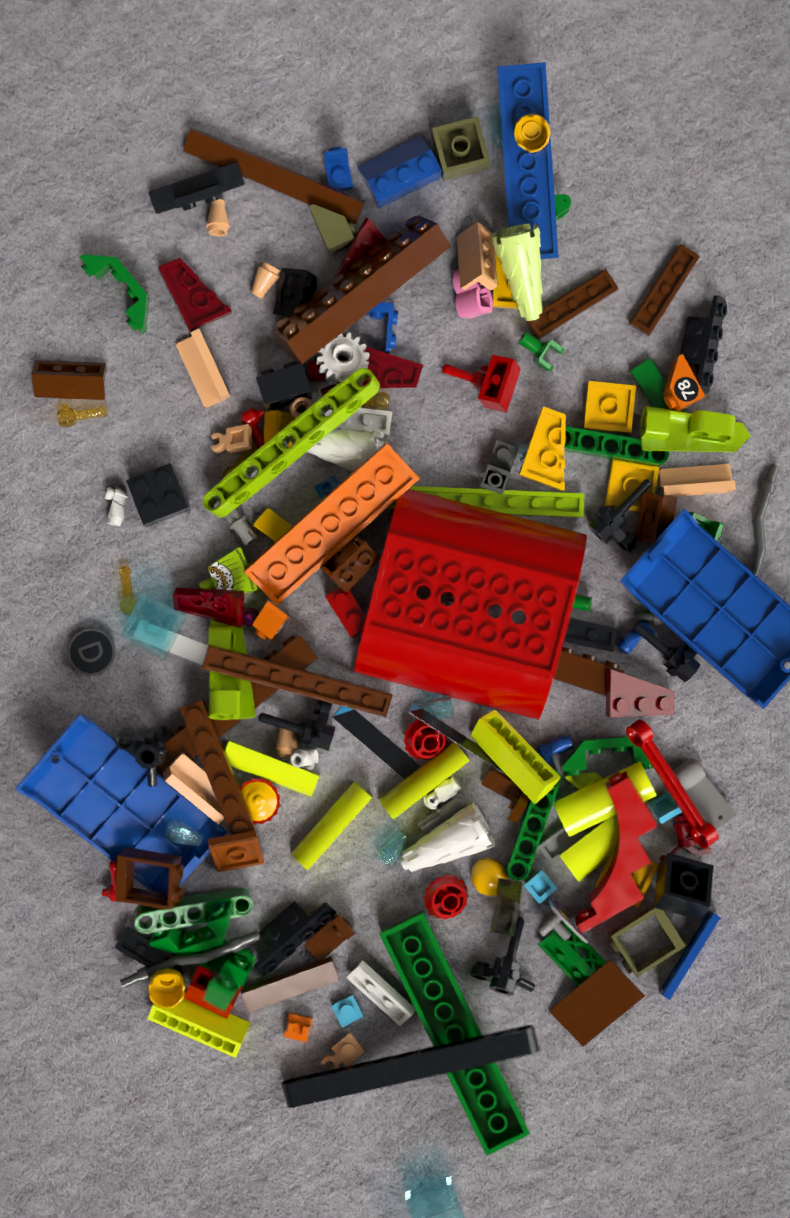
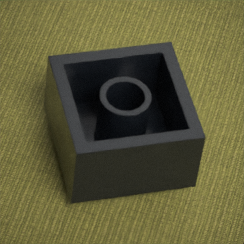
(283, 386)
(158, 495)
(683, 886)

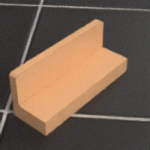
(476, 257)
(202, 369)
(696, 480)
(194, 785)

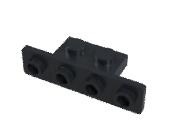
(197, 188)
(702, 341)
(289, 932)

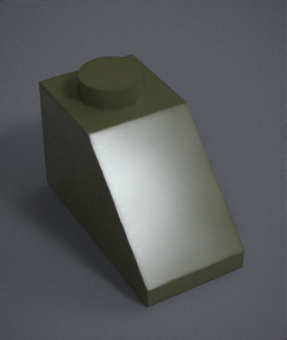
(333, 228)

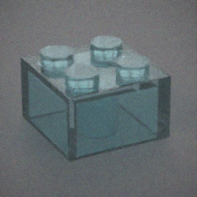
(153, 626)

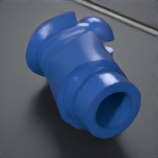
(632, 638)
(555, 746)

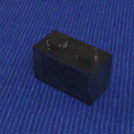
(506, 907)

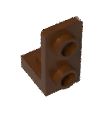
(507, 788)
(330, 937)

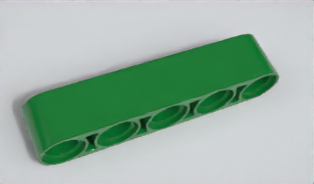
(598, 449)
(533, 836)
(183, 918)

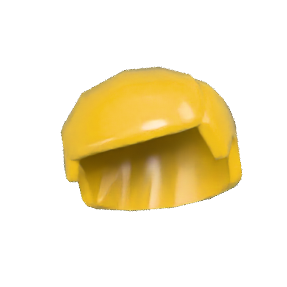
(532, 132)
(486, 874)
(166, 988)

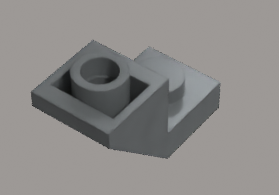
(499, 466)

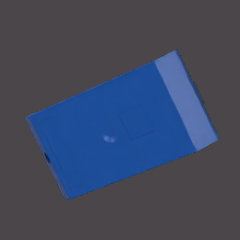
(715, 607)
(109, 802)

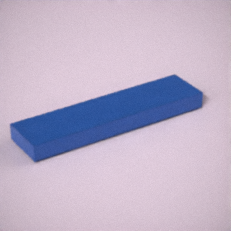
(689, 955)

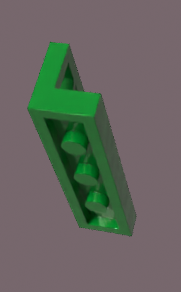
(567, 957)

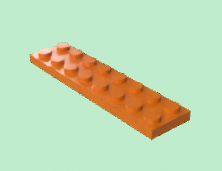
(331, 523)

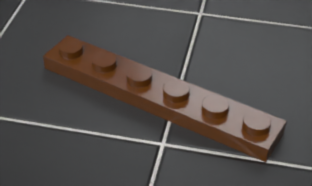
(217, 767)

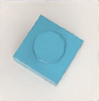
(664, 807)
(540, 886)
(347, 1010)

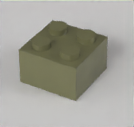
(460, 148)

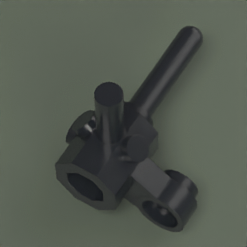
(610, 520)
(678, 661)
(313, 732)
(147, 750)
(505, 971)

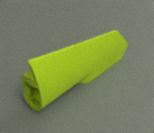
(690, 432)
(229, 696)

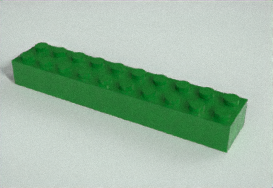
(450, 1019)

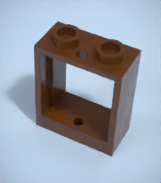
(338, 567)
(125, 878)

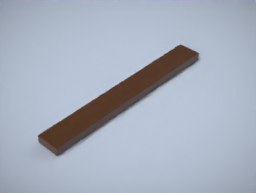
(273, 175)
(296, 680)

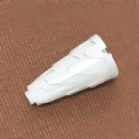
(347, 447)
(455, 838)

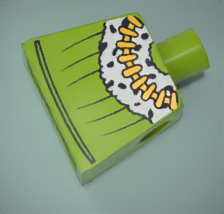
(229, 574)

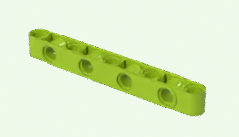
(305, 430)

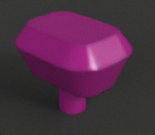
(250, 616)

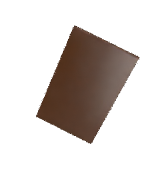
(596, 1003)

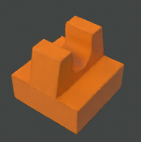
(298, 1027)

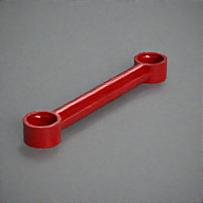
(702, 831)

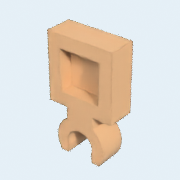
(236, 439)
(345, 1051)

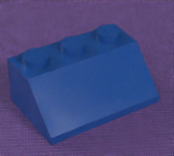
(400, 171)

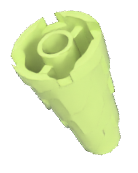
(522, 266)

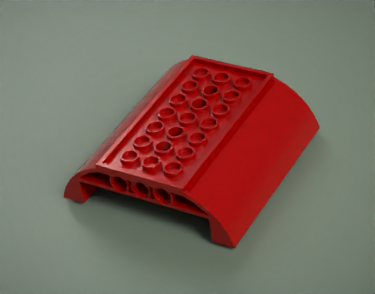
(483, 562)

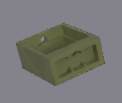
(676, 942)

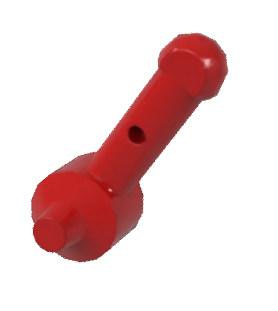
(475, 378)
(252, 418)
(110, 892)

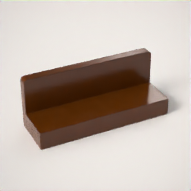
(69, 380)

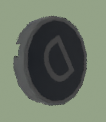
(91, 652)

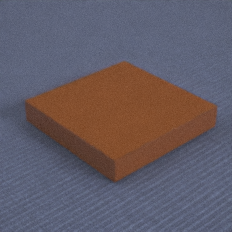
(236, 851)

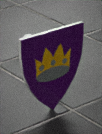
(554, 922)

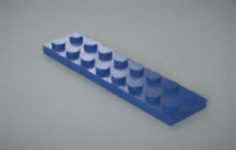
(527, 174)

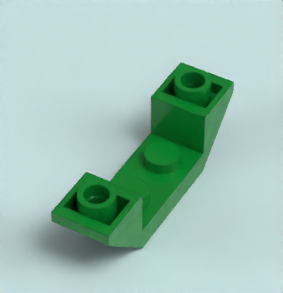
(100, 266)
(577, 760)
(196, 940)
(226, 984)

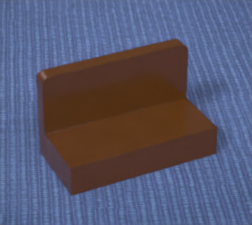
(654, 516)

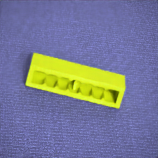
(514, 756)
(271, 769)
(423, 780)
(594, 803)
(331, 825)
(592, 849)
(203, 1025)

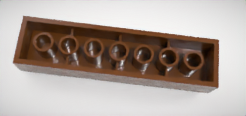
(360, 288)

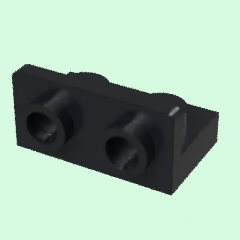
(294, 289)

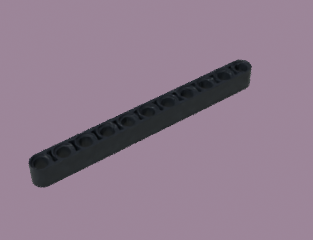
(411, 1066)

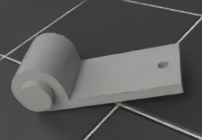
(703, 794)

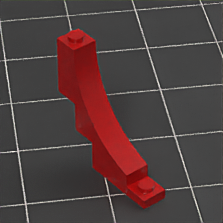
(618, 887)

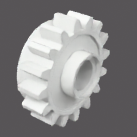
(343, 347)

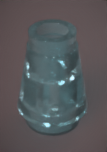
(439, 707)
(182, 833)
(392, 849)

